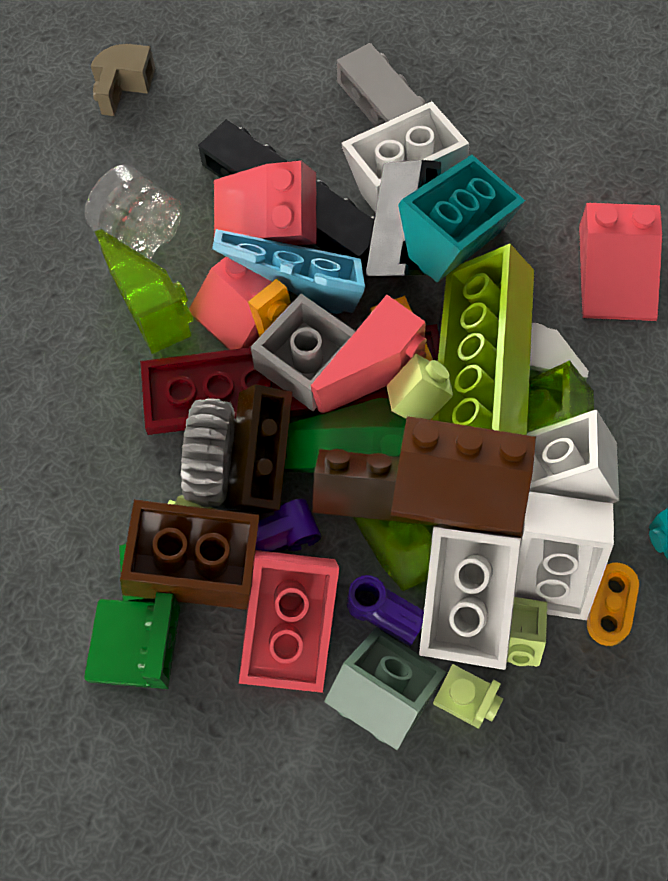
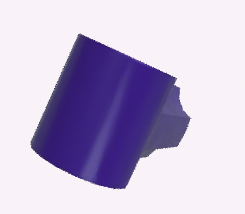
(288, 528)
(390, 612)

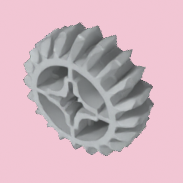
(207, 452)

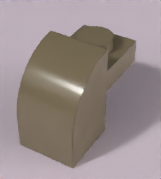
(118, 70)

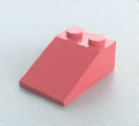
(269, 203)
(620, 261)
(371, 356)
(289, 621)

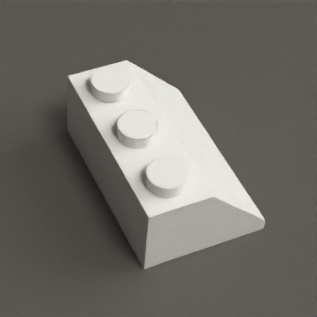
(412, 136)
(470, 596)

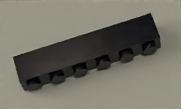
(339, 223)

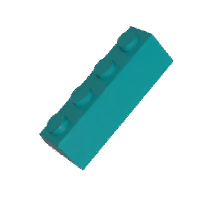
(456, 216)

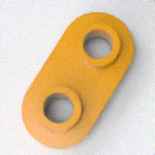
(614, 606)

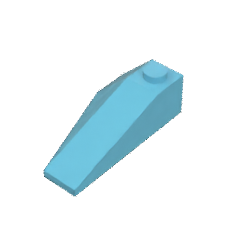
(321, 276)

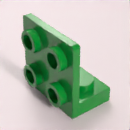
(133, 642)

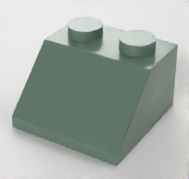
(384, 687)

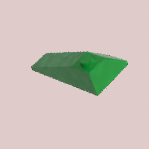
(356, 429)

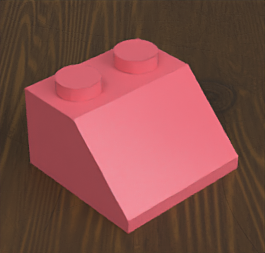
(224, 305)

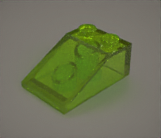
(149, 294)

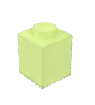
(419, 388)

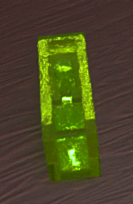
(400, 549)

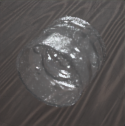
(133, 210)

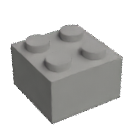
(299, 347)

